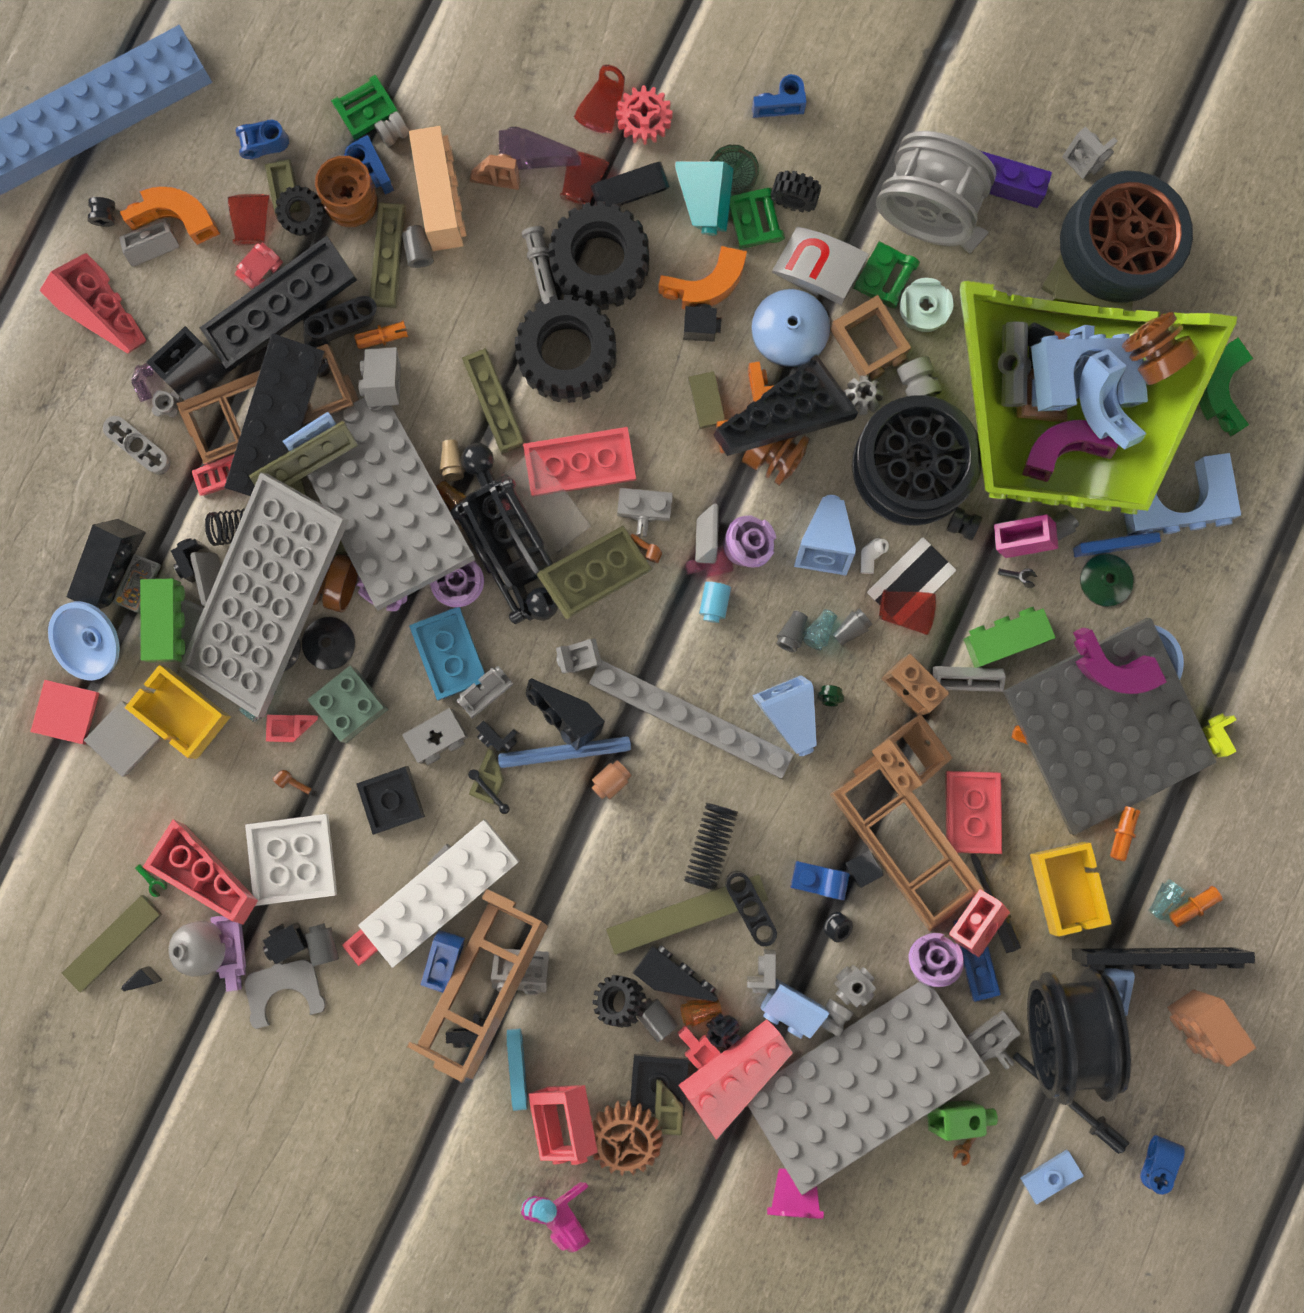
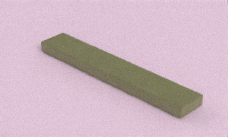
(679, 916)

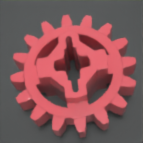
(632, 114)

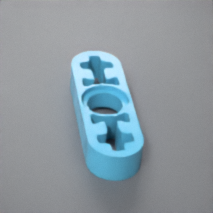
(517, 1069)

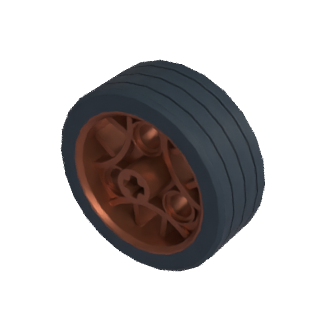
(1145, 211)

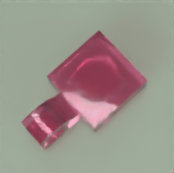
(720, 567)

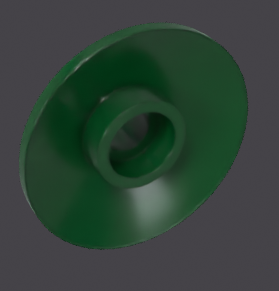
(1094, 581)

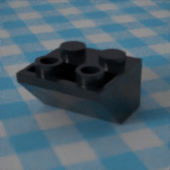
(187, 365)

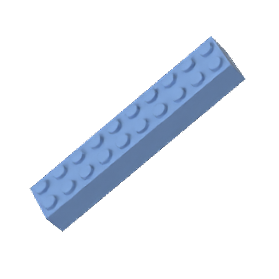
(98, 106)

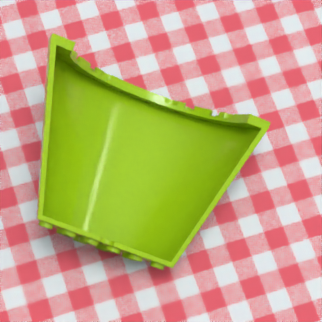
(1078, 477)

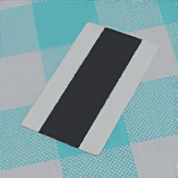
(917, 571)

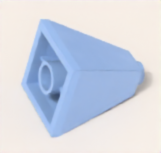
(828, 539)
(792, 712)

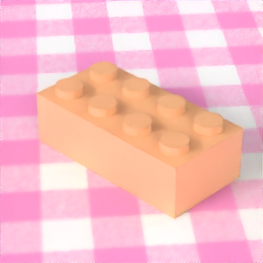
(438, 188)

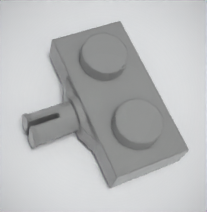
(644, 507)
(993, 1038)

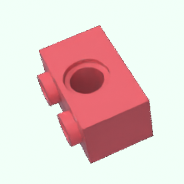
(979, 923)

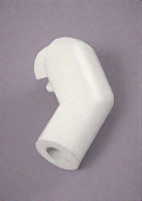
(871, 552)

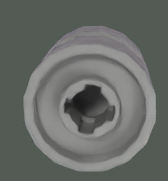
(918, 377)

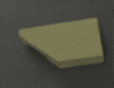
(491, 775)
(668, 1111)

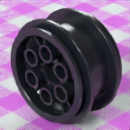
(878, 484)
(1078, 1036)

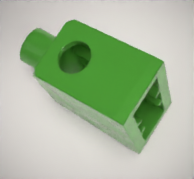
(961, 1120)

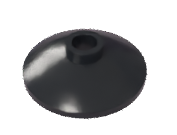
(341, 645)

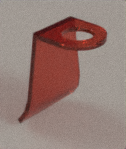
(601, 103)
(581, 177)
(248, 218)
(909, 610)

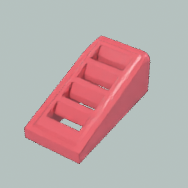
(218, 465)

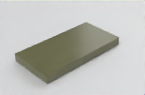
(594, 572)

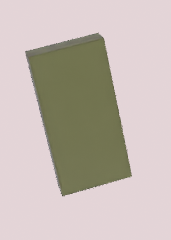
(281, 176)
(706, 399)

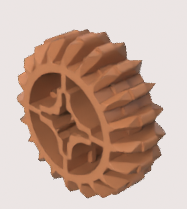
(635, 1149)

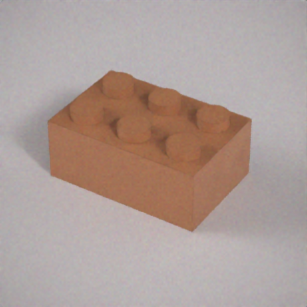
(1210, 1028)

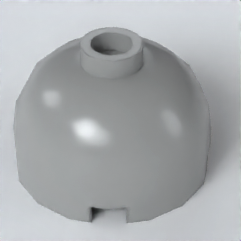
(197, 949)

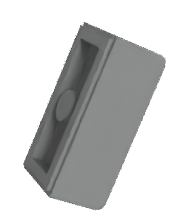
(149, 242)
(707, 535)
(206, 569)

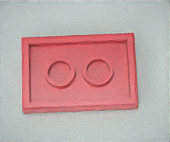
(974, 812)

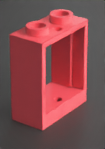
(548, 1127)

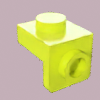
(1217, 736)

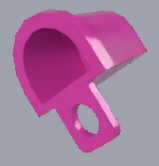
(790, 1202)

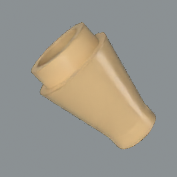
(450, 461)

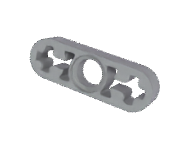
(118, 439)

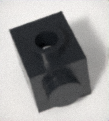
(701, 323)
(284, 942)

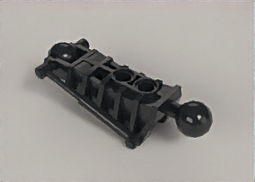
(489, 537)

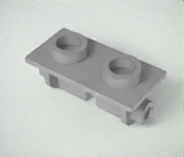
(492, 686)

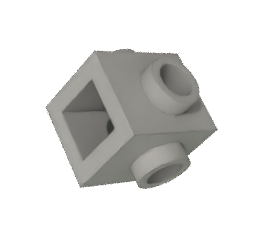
(850, 976)

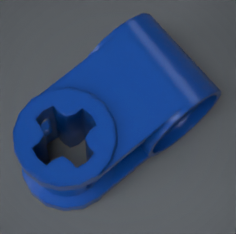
(256, 139)
(1162, 1161)

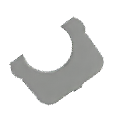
(294, 975)

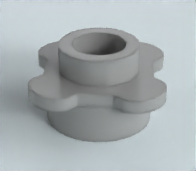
(160, 398)

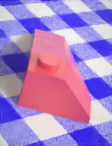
(84, 295)

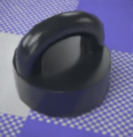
(838, 927)

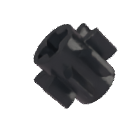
(723, 1031)

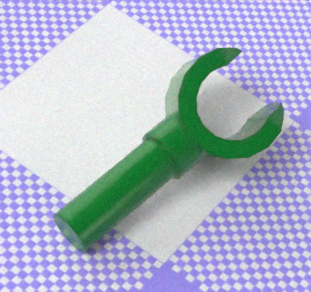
(151, 881)

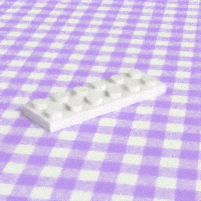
(438, 893)

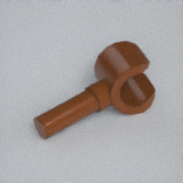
(653, 551)
(283, 777)
(964, 1149)

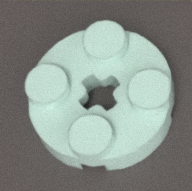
(917, 317)

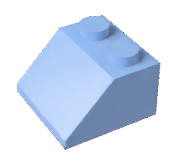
(793, 1009)

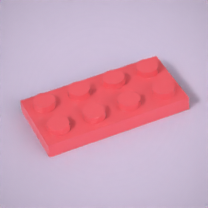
(588, 458)

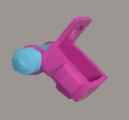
(559, 1218)

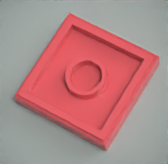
(64, 712)

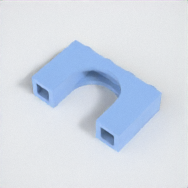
(1055, 364)
(1216, 502)

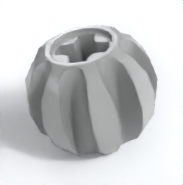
(872, 394)

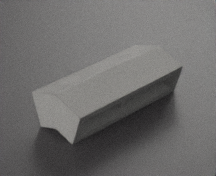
(968, 674)

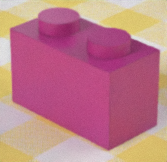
(1026, 536)

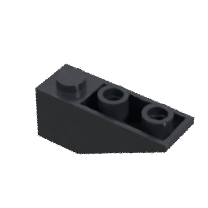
(570, 715)
(667, 976)

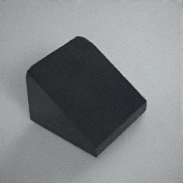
(864, 869)
(143, 977)

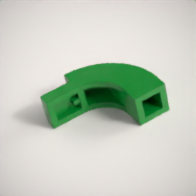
(1217, 398)

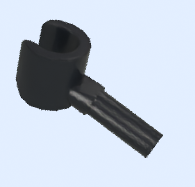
(1019, 576)

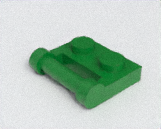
(363, 116)
(747, 219)
(878, 271)

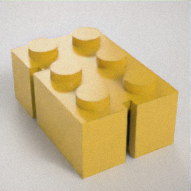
(178, 712)
(1068, 891)

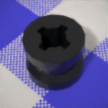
(101, 211)

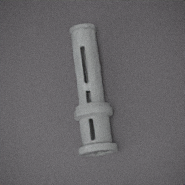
(539, 255)

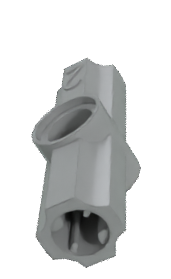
(1014, 347)

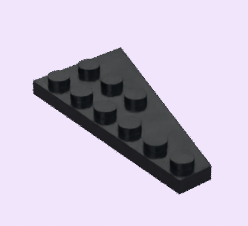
(789, 409)

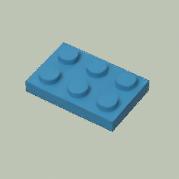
(448, 653)

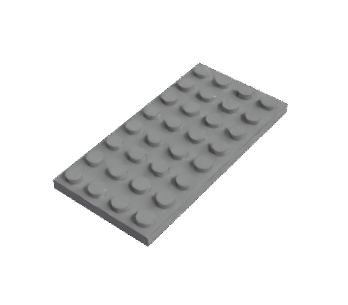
(397, 519)
(263, 594)
(865, 1085)

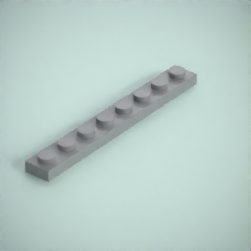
(691, 719)

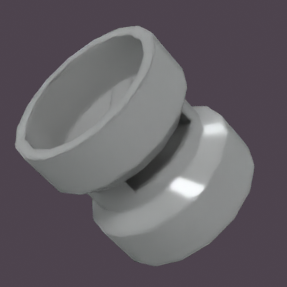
(392, 129)
(837, 1016)

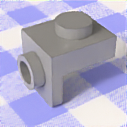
(578, 656)

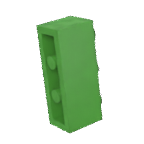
(161, 620)
(1008, 636)

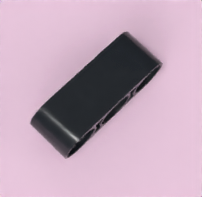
(631, 185)
(347, 311)
(754, 921)

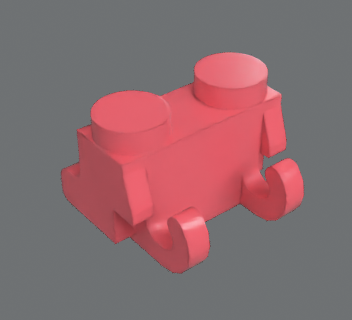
(257, 264)

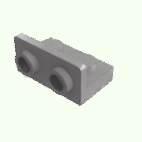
(1087, 153)
(767, 968)
(534, 979)

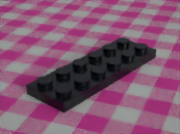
(278, 303)
(275, 408)
(1153, 957)

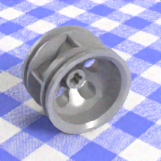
(936, 188)

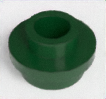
(830, 695)

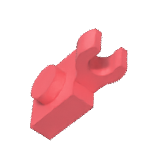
(700, 1050)

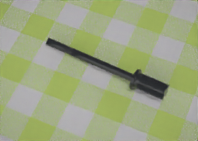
(1006, 932)
(1098, 1126)

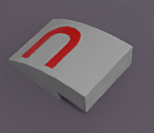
(820, 264)

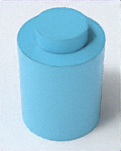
(714, 601)

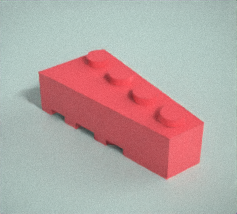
(195, 870)
(735, 1077)

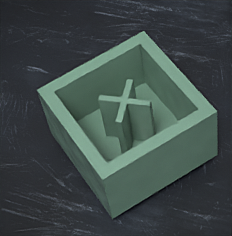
(347, 704)

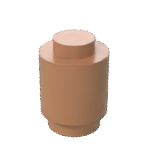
(611, 780)

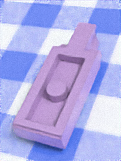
(234, 959)

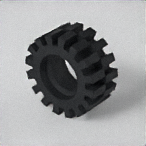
(796, 191)
(299, 194)
(606, 999)

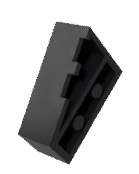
(104, 562)

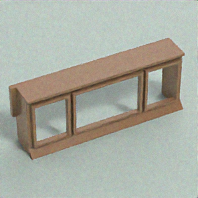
(247, 382)
(932, 830)
(486, 1033)

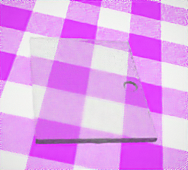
(549, 508)

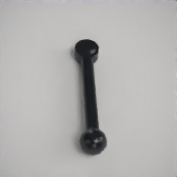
(474, 775)

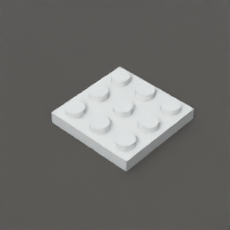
(291, 859)

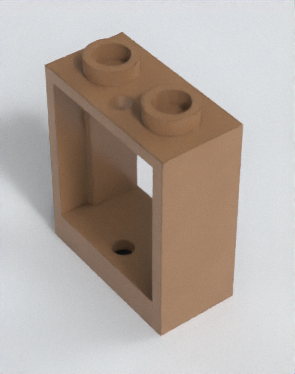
(855, 317)
(923, 688)
(931, 755)

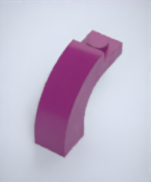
(1064, 438)
(1131, 678)

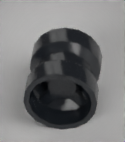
(964, 523)

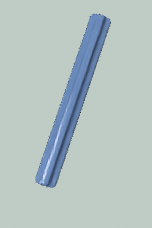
(563, 752)

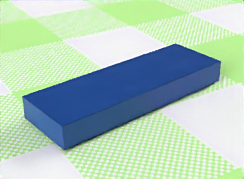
(1116, 544)
(980, 974)

